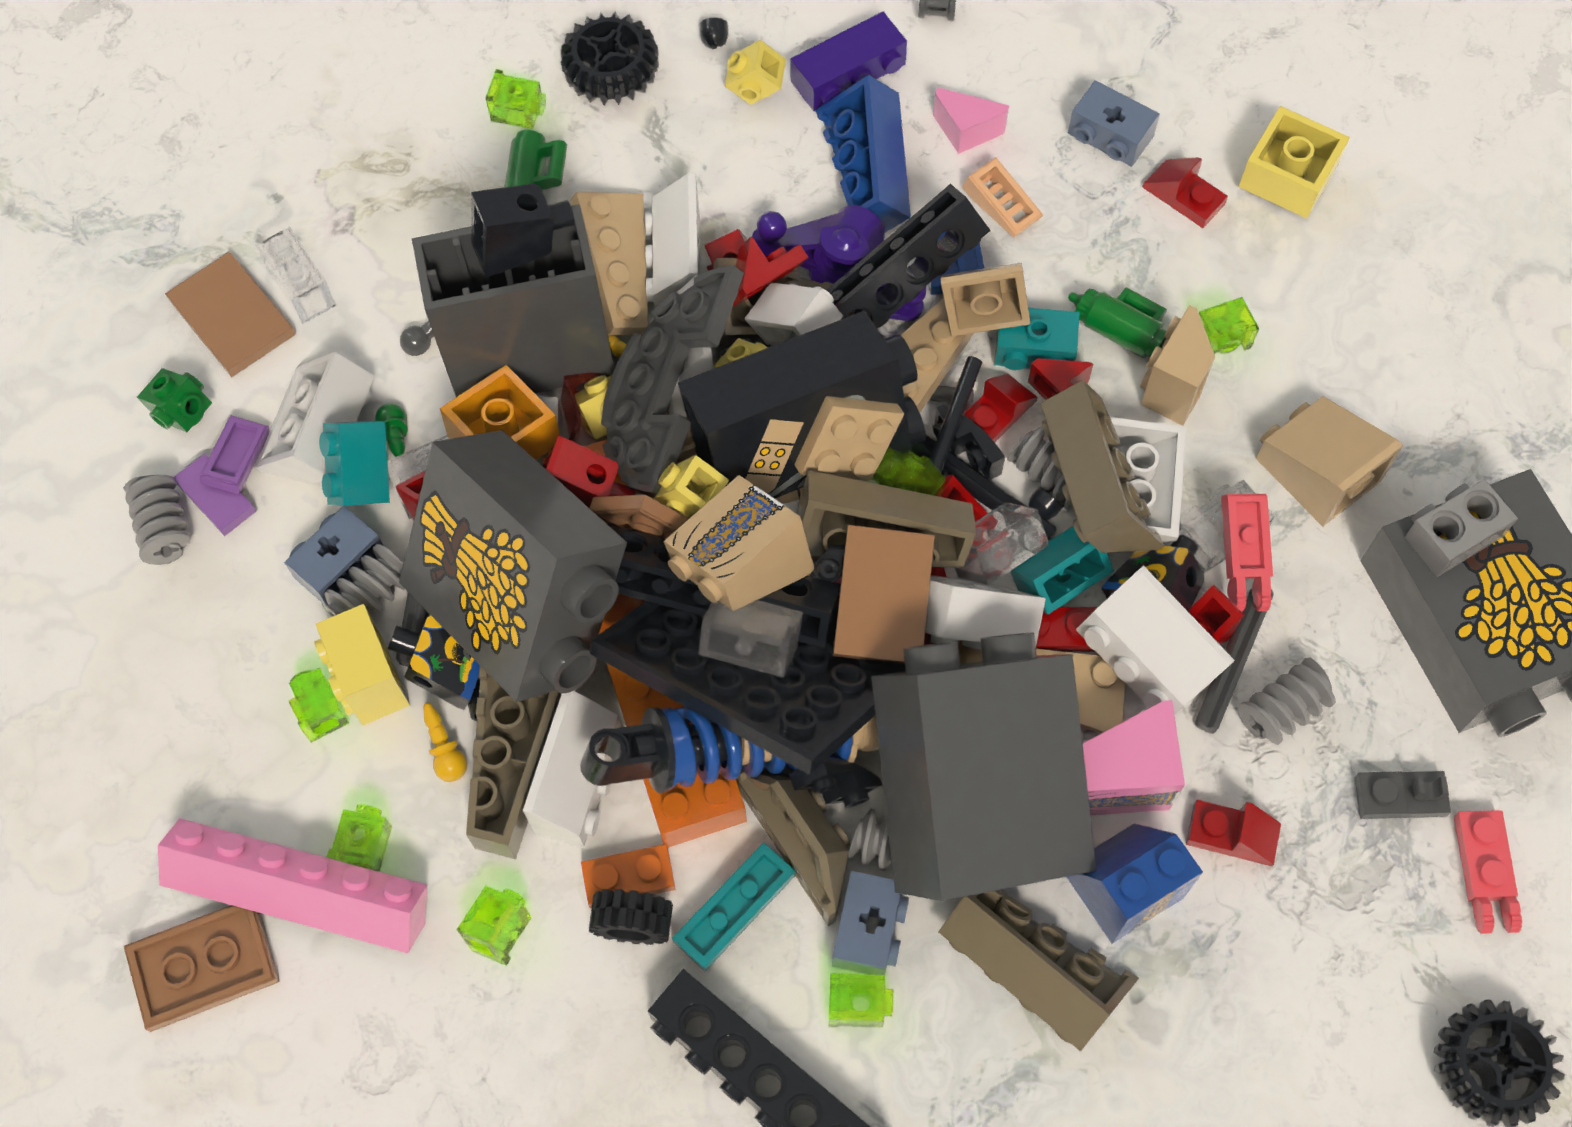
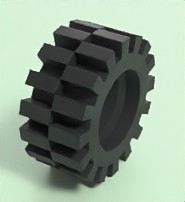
(630, 917)

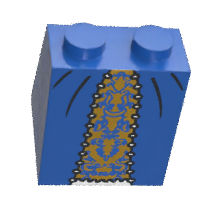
(1136, 878)

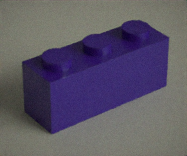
(841, 61)

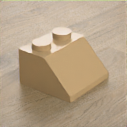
(986, 299)

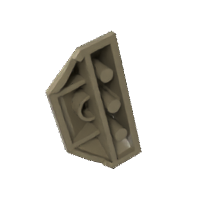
(801, 836)

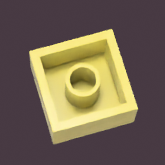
(1293, 162)
(360, 665)

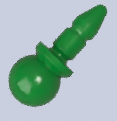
(396, 426)

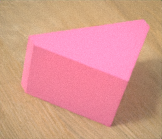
(968, 119)

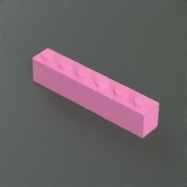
(292, 885)

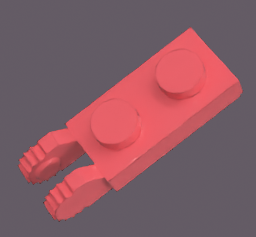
(1247, 548)
(1488, 868)

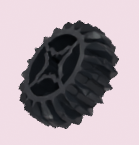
(604, 46)
(1505, 1030)

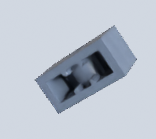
(1113, 123)
(340, 534)
(863, 951)

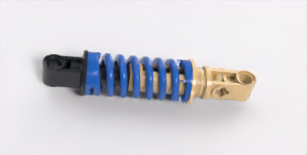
(674, 752)

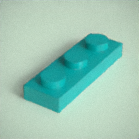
(734, 906)

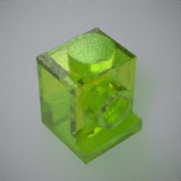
(515, 100)
(1229, 326)
(909, 472)
(315, 705)
(371, 847)
(495, 923)
(846, 988)

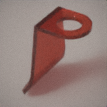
(569, 403)

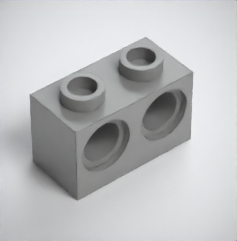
(1464, 532)

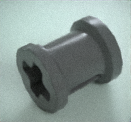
(937, 8)

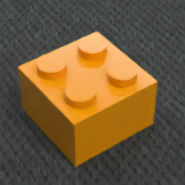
(506, 405)

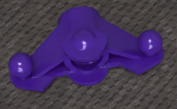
(832, 246)

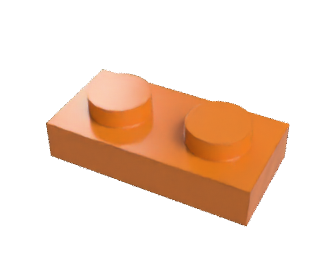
(637, 870)

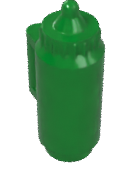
(529, 158)
(1126, 320)

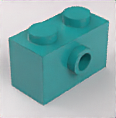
(1048, 336)
(355, 463)
(1062, 570)

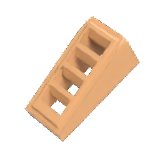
(1003, 181)

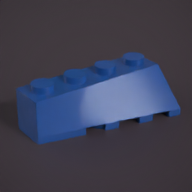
(869, 148)

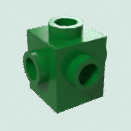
(175, 400)

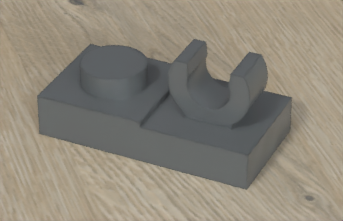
(1402, 794)

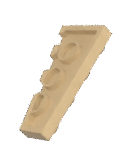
(619, 257)
(932, 351)
(1097, 686)

